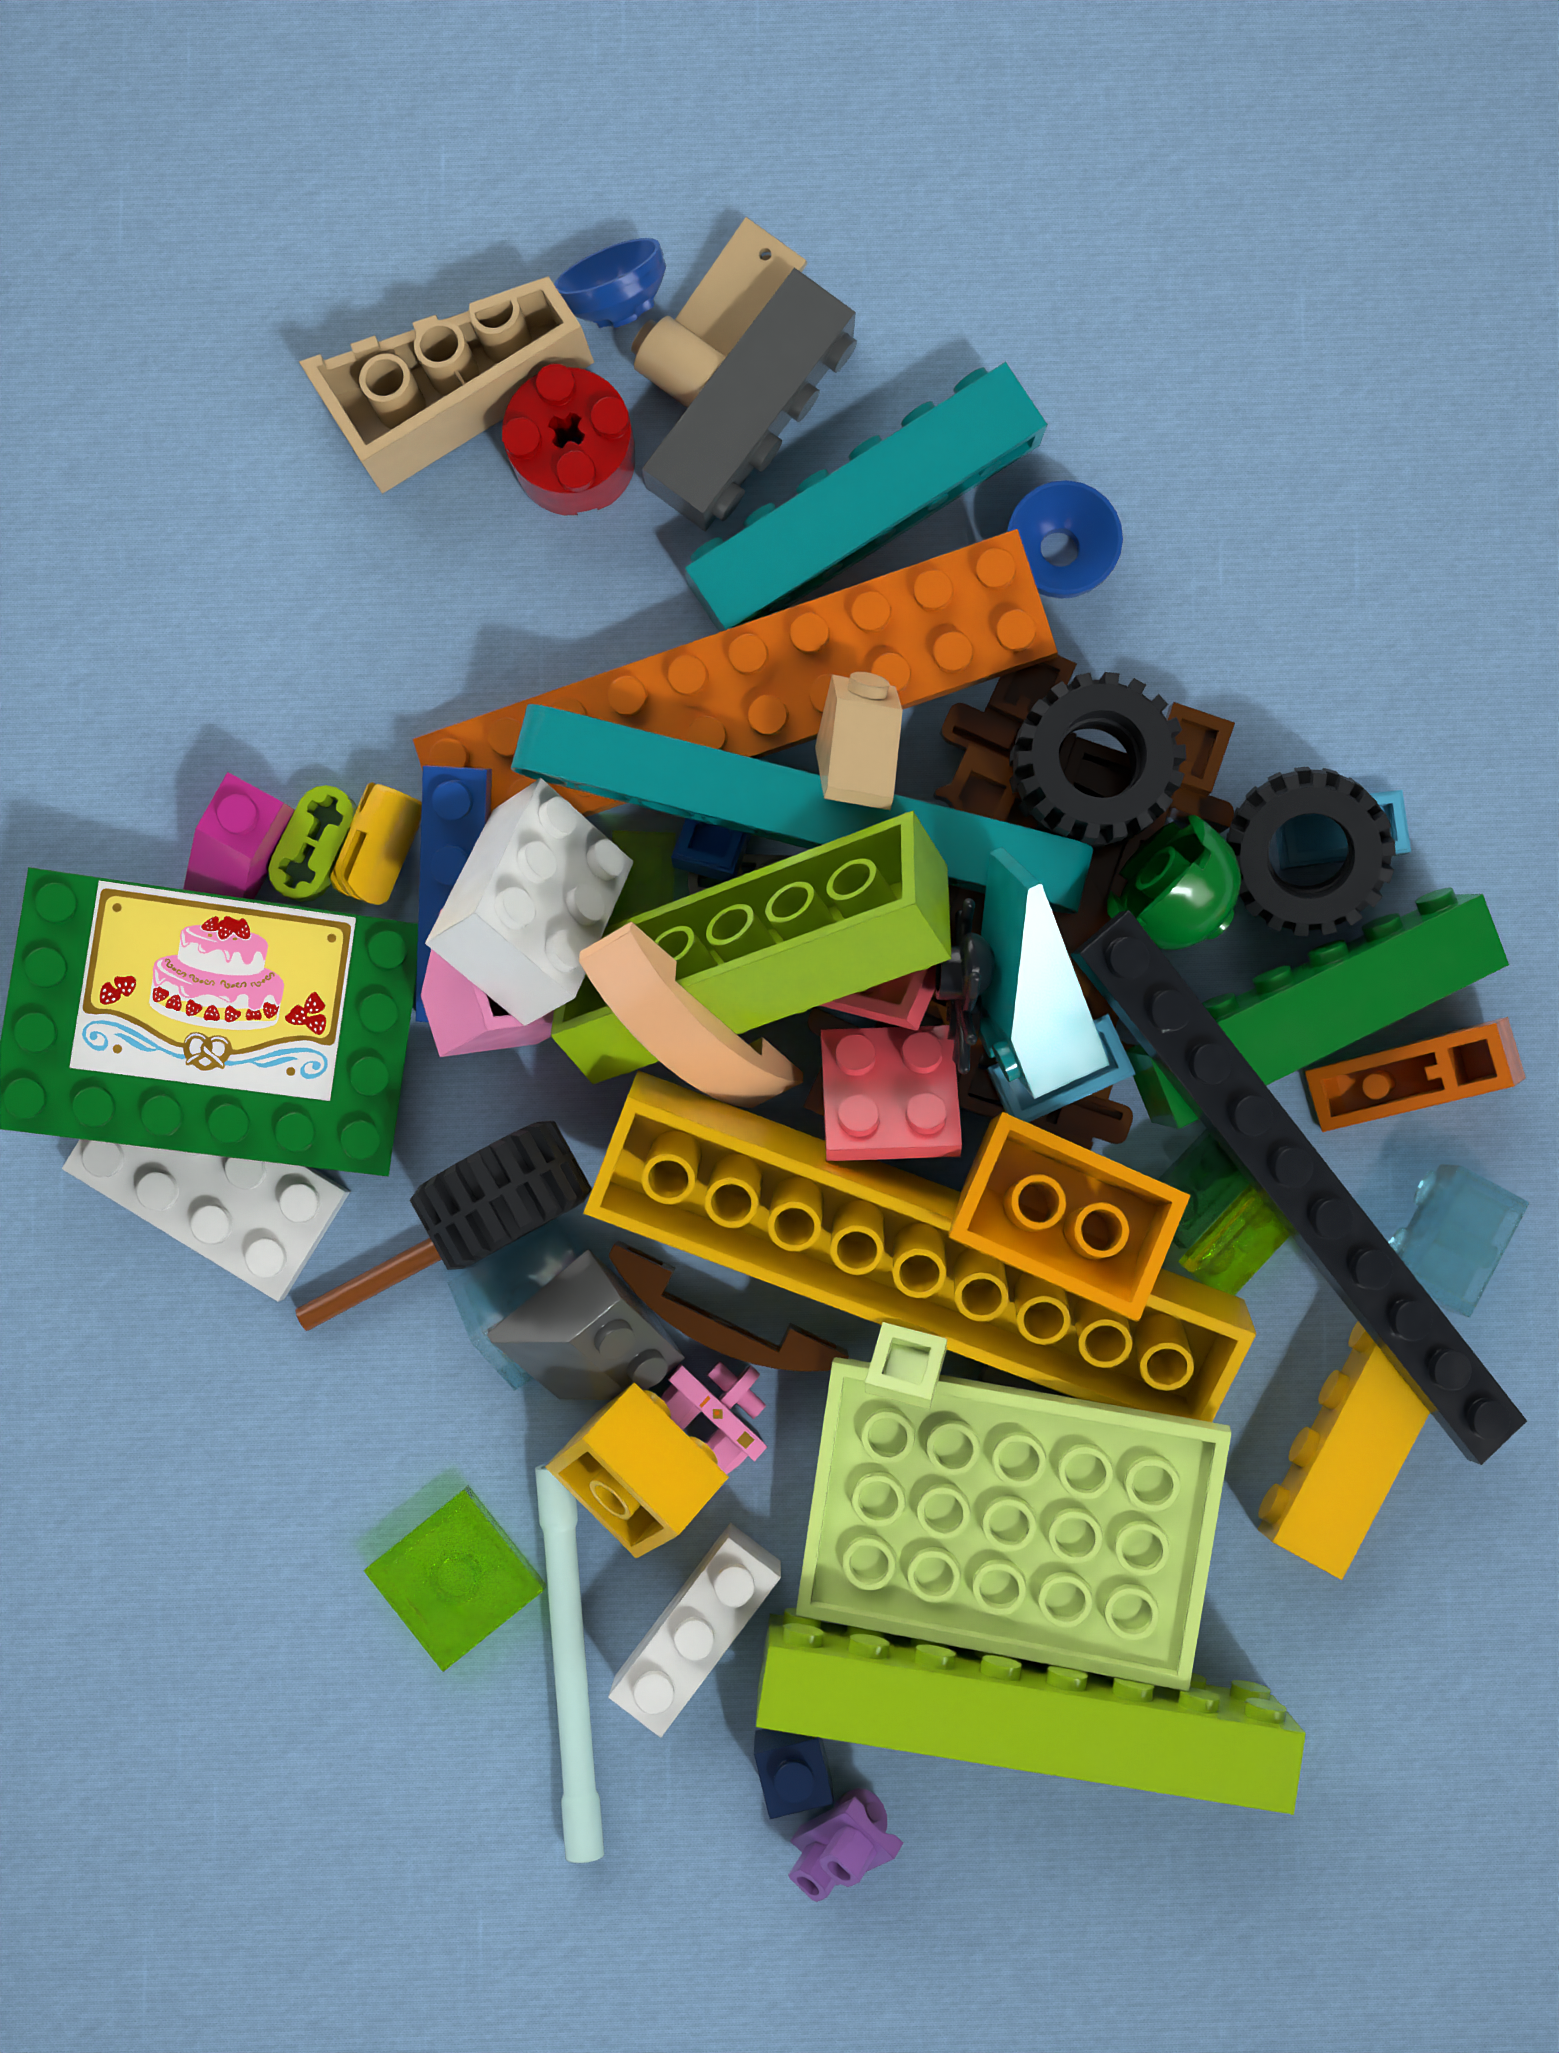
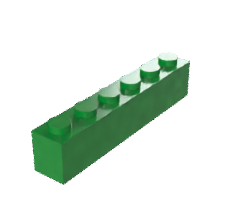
(1342, 993)

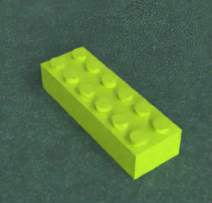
(784, 939)

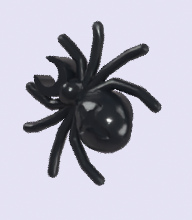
(963, 982)

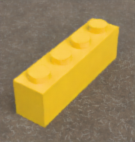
(1344, 1460)

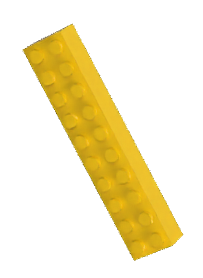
(882, 1251)

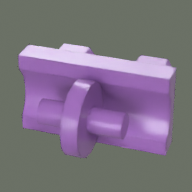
(842, 1844)

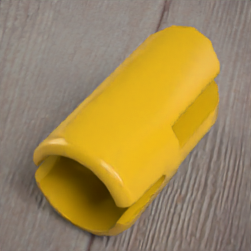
(376, 844)

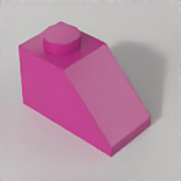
(236, 840)

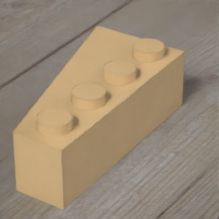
(446, 379)

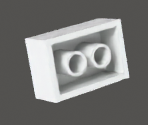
(530, 903)

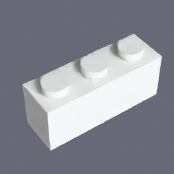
(695, 1630)

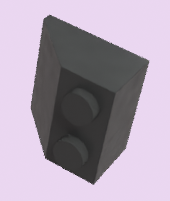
(587, 1335)

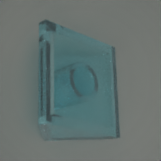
(506, 1281)

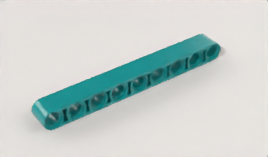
(773, 799)

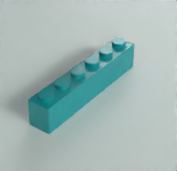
(866, 501)

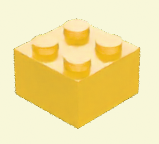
(638, 1470)

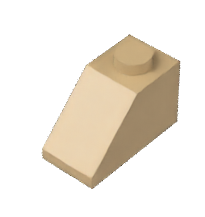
(859, 740)

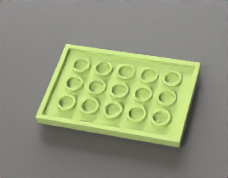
(1015, 1525)

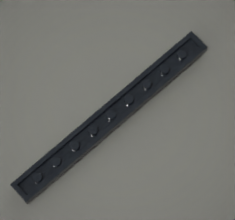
(1298, 1186)

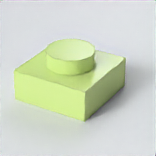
(906, 1365)

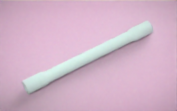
(580, 1798)

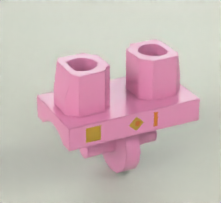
(732, 1439)

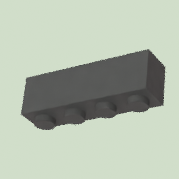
(751, 400)

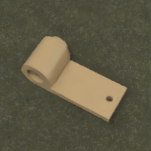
(688, 350)

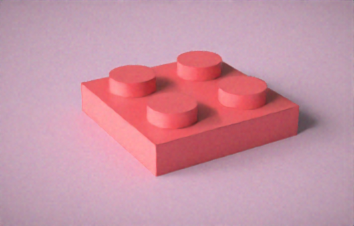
(890, 1093)

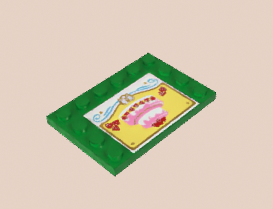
(206, 1023)

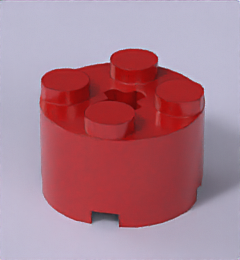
(562, 406)

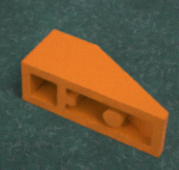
(1416, 1075)

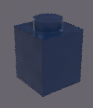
(792, 1772)

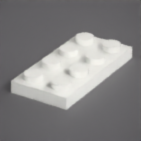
(234, 1211)

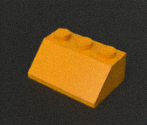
(1067, 1215)

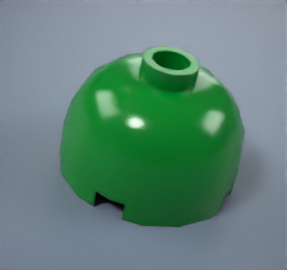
(1180, 885)

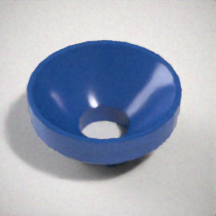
(614, 282)
(1086, 519)

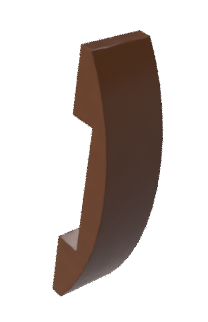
(648, 1280)

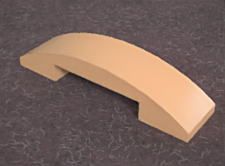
(679, 1031)

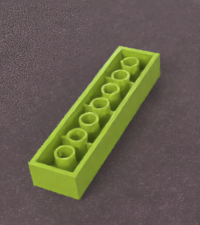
(1029, 1714)

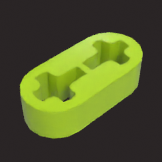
(300, 837)

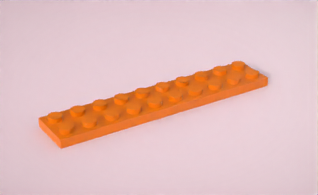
(769, 679)

